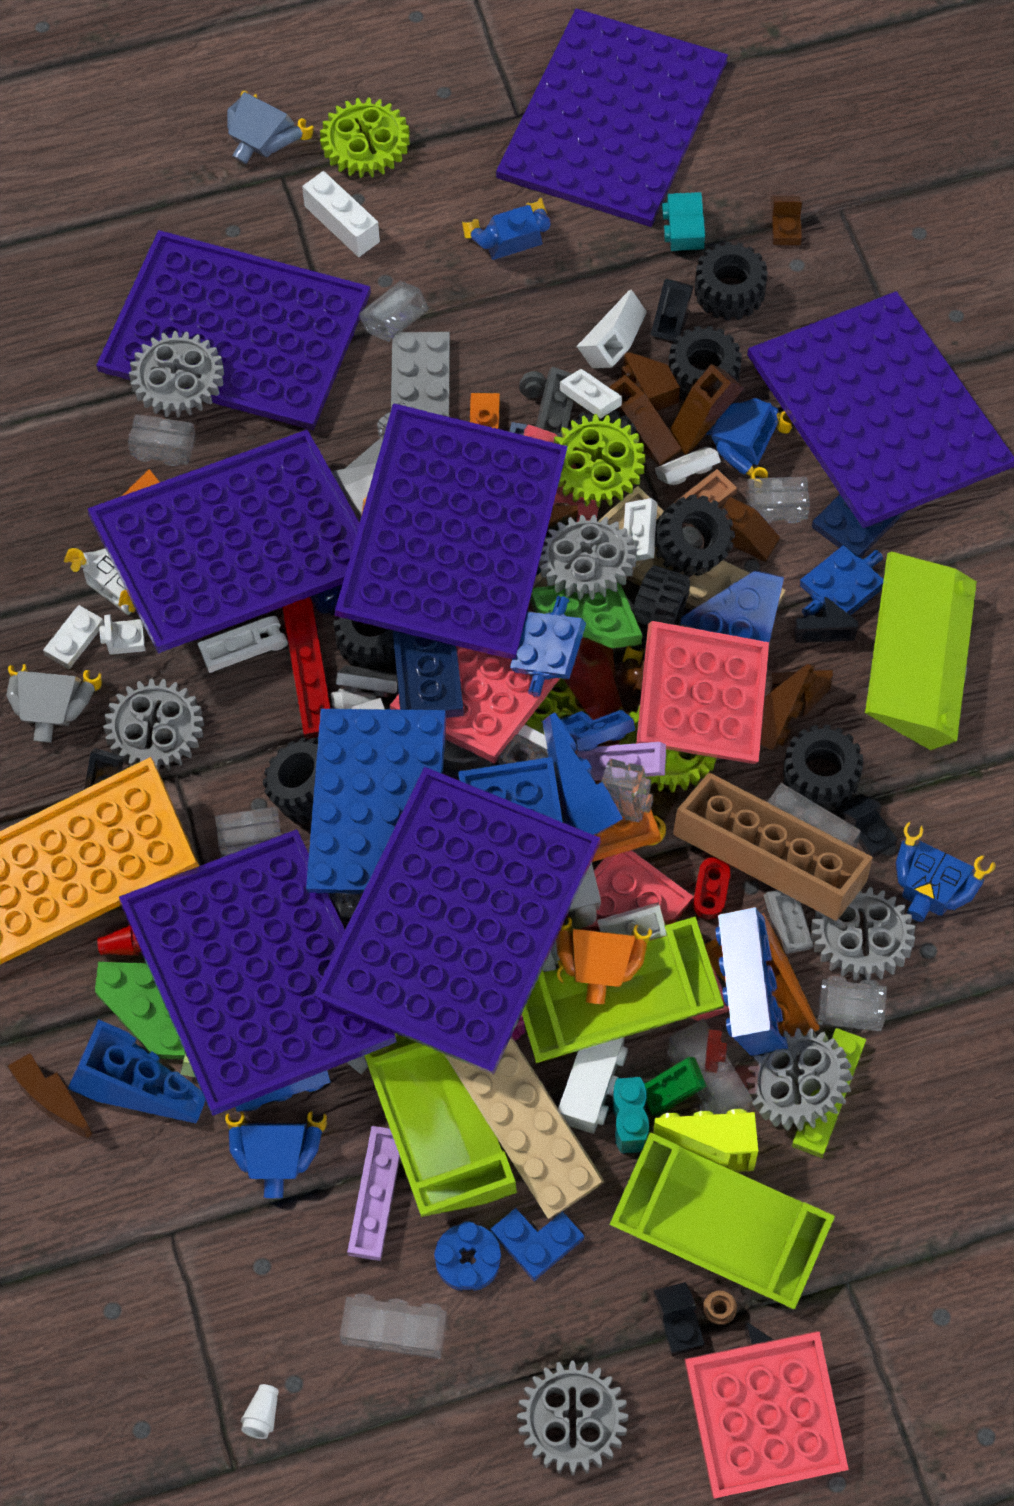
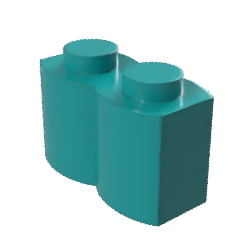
(685, 221)
(630, 1114)

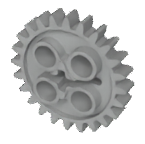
(176, 374)
(587, 557)
(181, 729)
(891, 931)
(828, 1075)
(542, 1417)

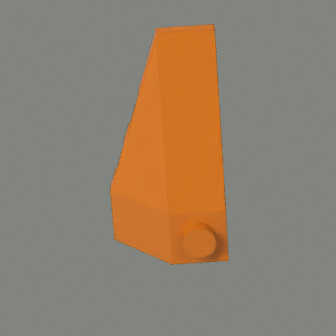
(788, 994)

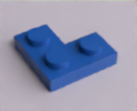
(589, 732)
(533, 1249)

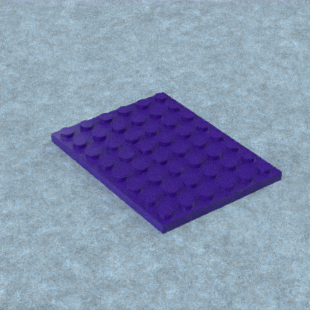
(612, 117)
(270, 321)
(880, 409)
(452, 531)
(229, 540)
(458, 919)
(240, 968)

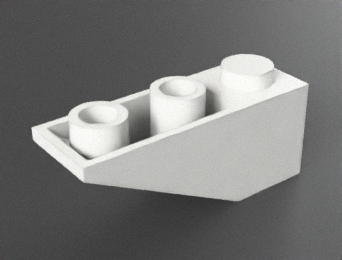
(614, 333)

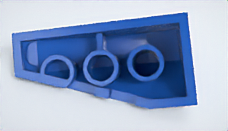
(581, 800)
(127, 1076)

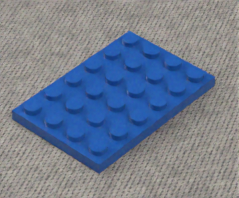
(361, 786)

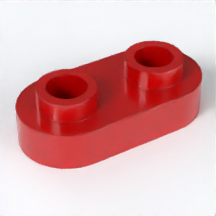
(711, 890)

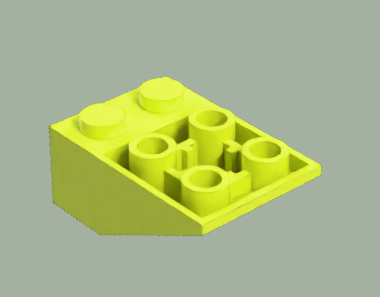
(721, 1138)

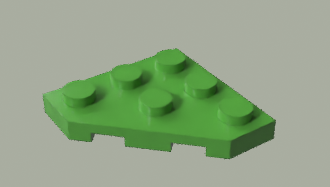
(606, 618)
(138, 1006)

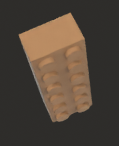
(772, 846)

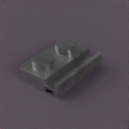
(358, 678)

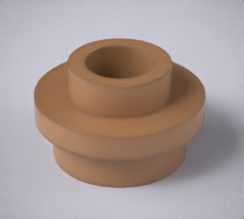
(725, 1299)

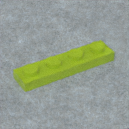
(816, 1139)

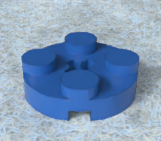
(467, 1275)

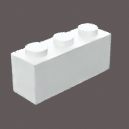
(341, 214)
(590, 1083)

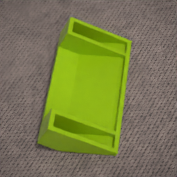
(921, 650)
(666, 989)
(438, 1130)
(722, 1220)

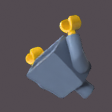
(261, 128)

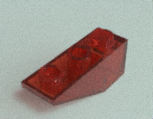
(593, 681)

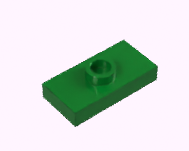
(674, 1086)

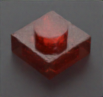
(715, 1051)

